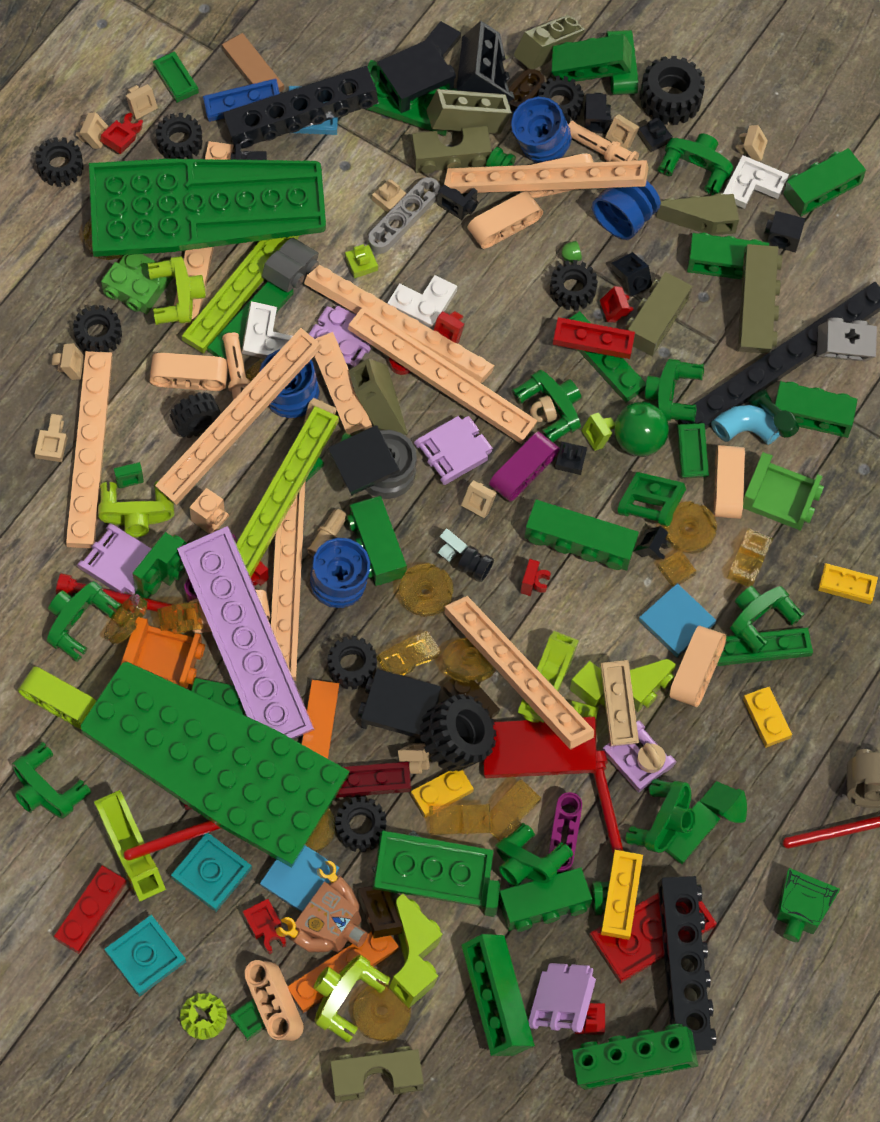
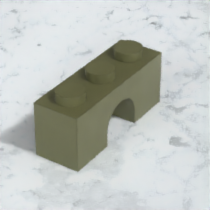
(432, 155)
(400, 1067)

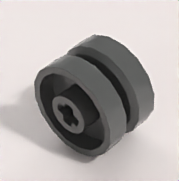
(406, 459)

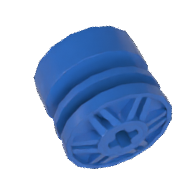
(541, 129)
(626, 209)
(296, 396)
(343, 559)

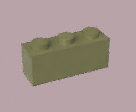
(468, 109)
(658, 312)

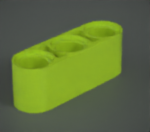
(56, 696)

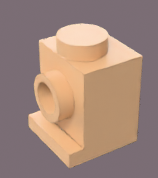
(208, 511)

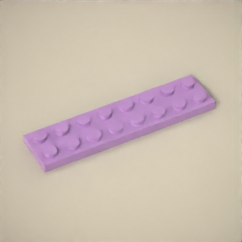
(244, 633)

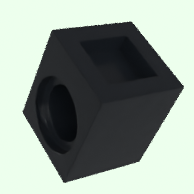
(784, 231)

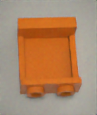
(164, 653)

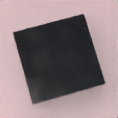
(364, 460)

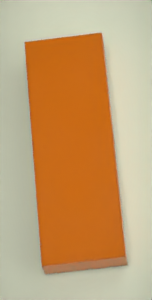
(322, 713)

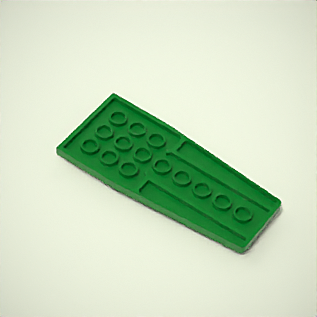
(201, 203)
(216, 760)

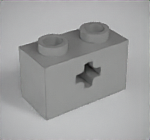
(847, 340)

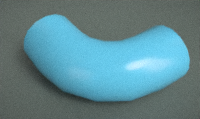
(743, 419)

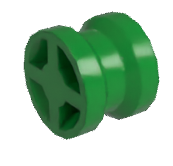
(499, 158)

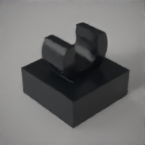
(654, 134)
(571, 458)
(651, 543)

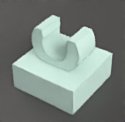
(453, 545)

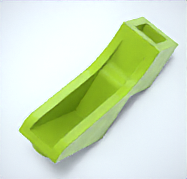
(553, 666)
(644, 681)
(123, 835)
(416, 941)

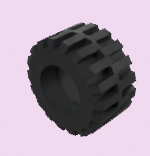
(675, 74)
(474, 730)

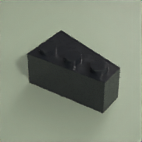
(482, 62)

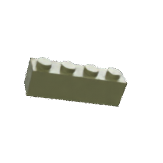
(758, 299)

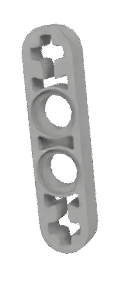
(407, 217)

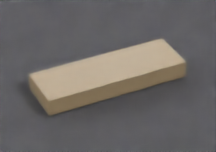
(619, 703)

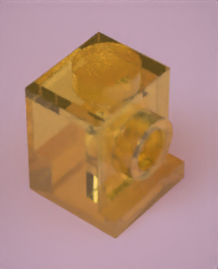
(180, 617)

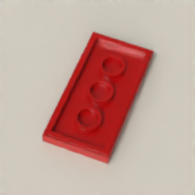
(536, 750)
(645, 943)

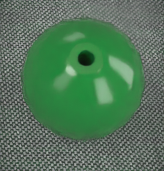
(641, 429)

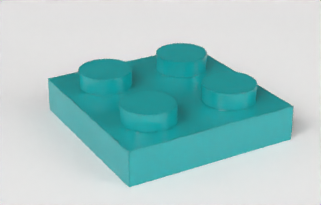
(211, 872)
(145, 955)

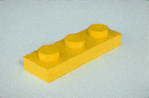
(622, 894)

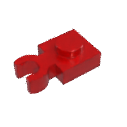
(121, 136)
(263, 922)

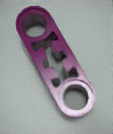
(524, 466)
(572, 820)

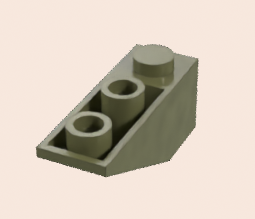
(537, 43)
(703, 214)
(377, 395)

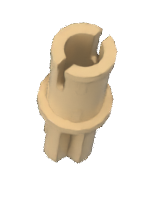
(328, 530)

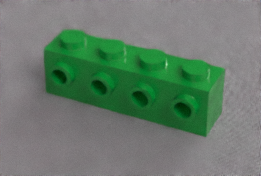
(581, 535)
(497, 995)
(635, 1057)

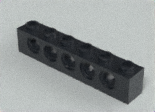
(308, 97)
(689, 892)

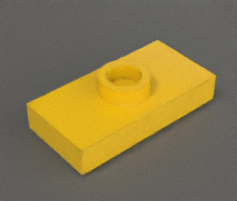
(848, 583)

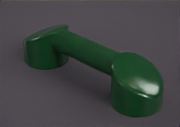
(783, 420)

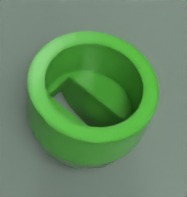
(571, 252)

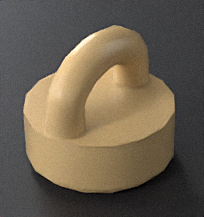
(547, 408)
(651, 758)

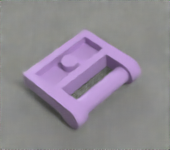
(625, 760)

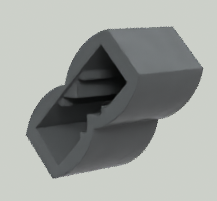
(290, 265)

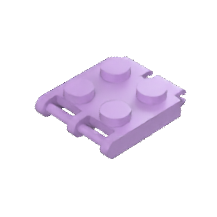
(337, 321)
(454, 448)
(115, 560)
(563, 996)

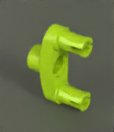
(187, 289)
(134, 515)
(335, 989)

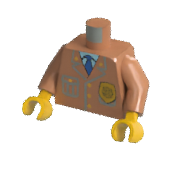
(328, 918)

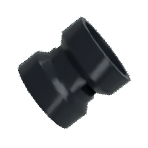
(475, 563)

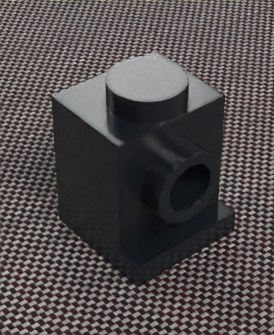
(597, 113)

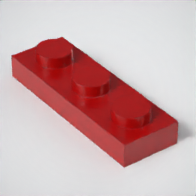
(593, 338)
(90, 909)

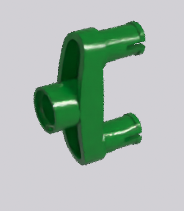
(699, 153)
(663, 388)
(562, 396)
(757, 605)
(70, 609)
(38, 791)
(672, 817)
(523, 864)

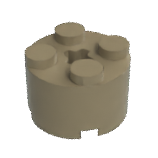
(864, 778)

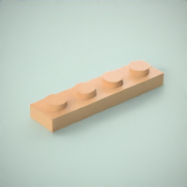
(340, 385)

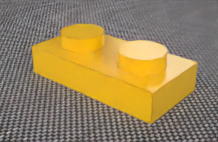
(767, 717)
(442, 791)

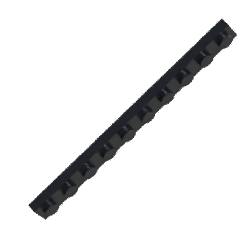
(782, 359)

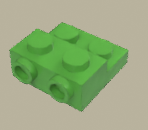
(131, 283)

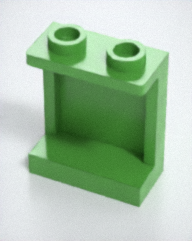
(782, 494)

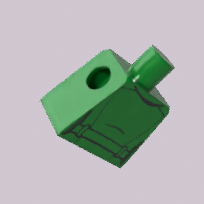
(803, 903)

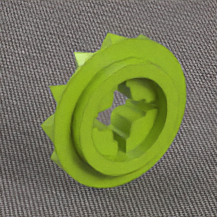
(203, 1029)

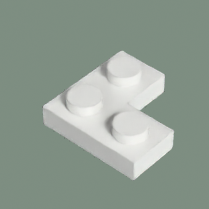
(752, 176)
(424, 306)
(259, 335)

